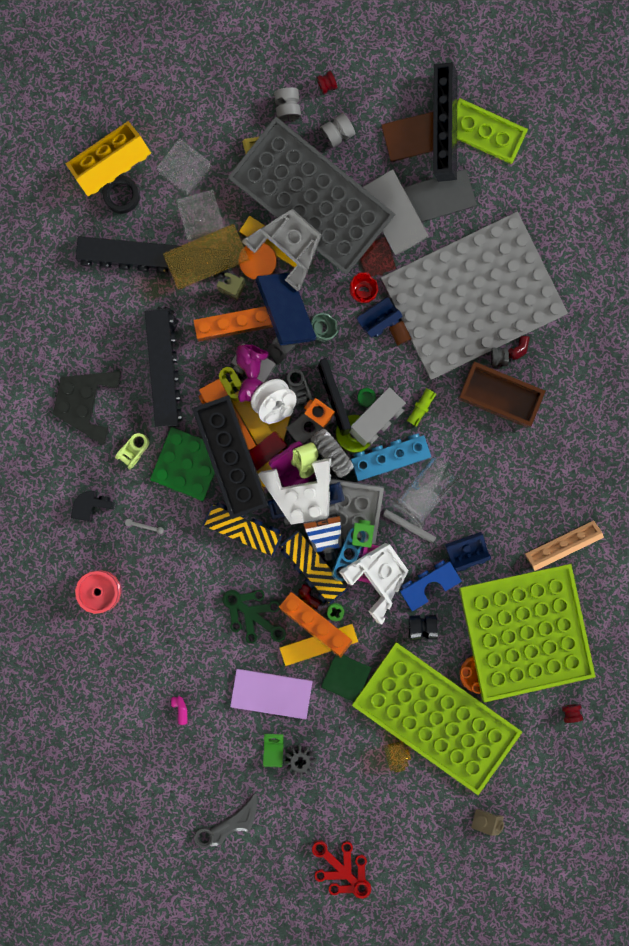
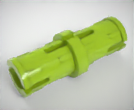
(421, 407)

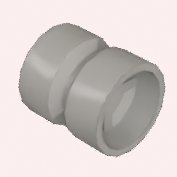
(287, 104)
(338, 130)

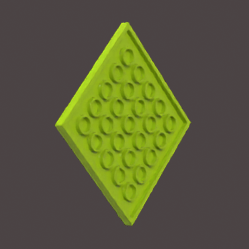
(527, 632)

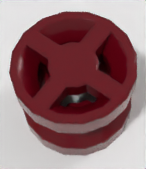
(327, 82)
(572, 713)

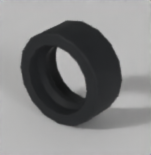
(121, 179)

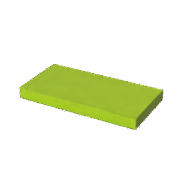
(488, 131)

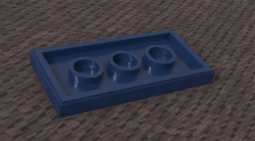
(285, 309)

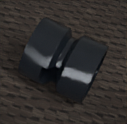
(423, 627)

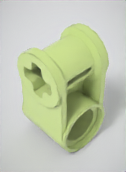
(132, 451)
(303, 459)

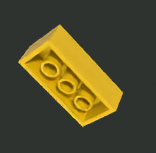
(108, 158)

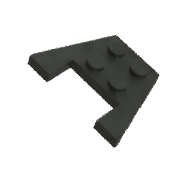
(77, 398)

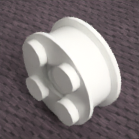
(273, 401)

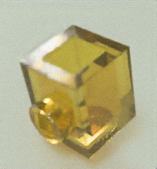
(397, 756)

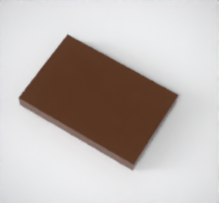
(409, 136)

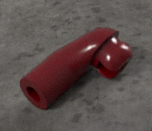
(520, 350)
(307, 598)

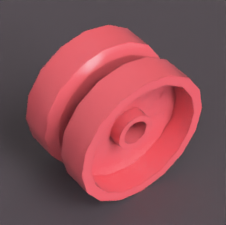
(109, 587)

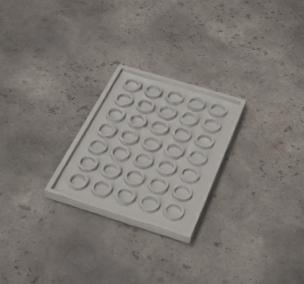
(474, 295)

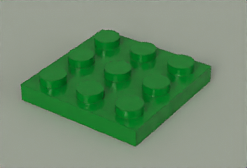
(184, 465)

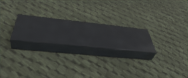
(334, 397)

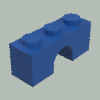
(414, 592)

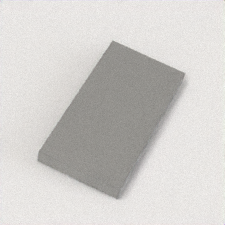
(406, 227)

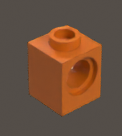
(325, 418)

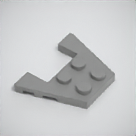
(294, 238)

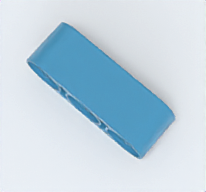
(341, 561)

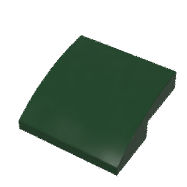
(346, 677)

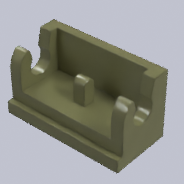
(233, 287)

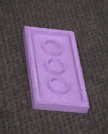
(271, 694)

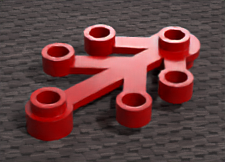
(343, 871)

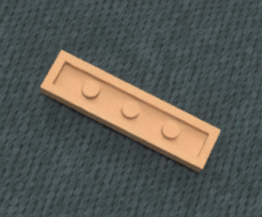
(564, 545)

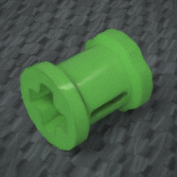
(337, 606)

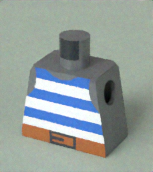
(325, 535)

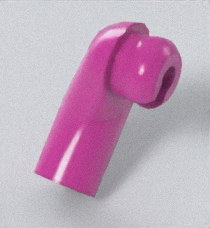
(182, 709)

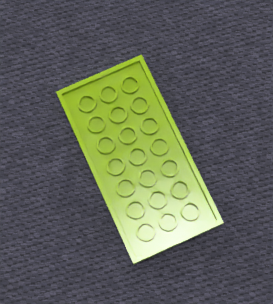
(437, 718)

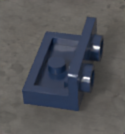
(379, 317)
(468, 552)

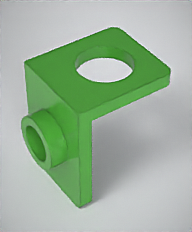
(363, 525)
(273, 750)

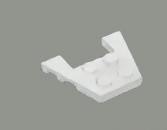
(302, 501)
(384, 572)

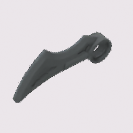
(240, 821)

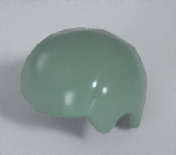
(317, 324)

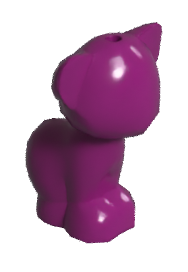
(249, 360)

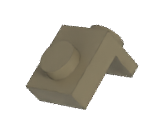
(487, 822)

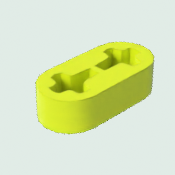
(229, 385)

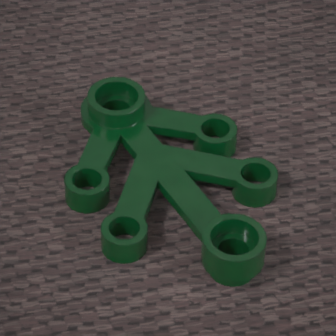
(251, 614)

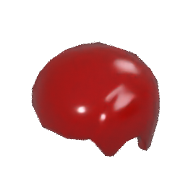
(363, 280)

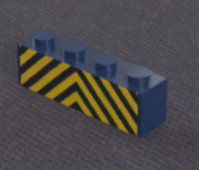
(243, 530)
(313, 566)

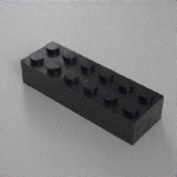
(230, 457)

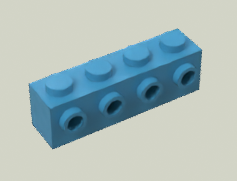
(390, 458)

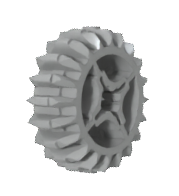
(329, 448)

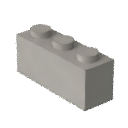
(377, 417)

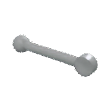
(129, 522)

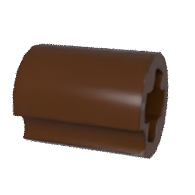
(400, 333)

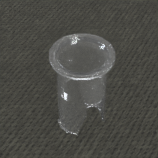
(425, 492)

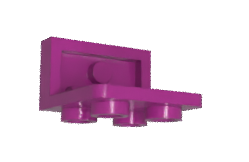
(286, 471)

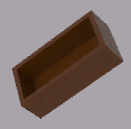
(501, 395)

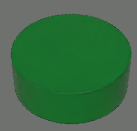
(366, 397)

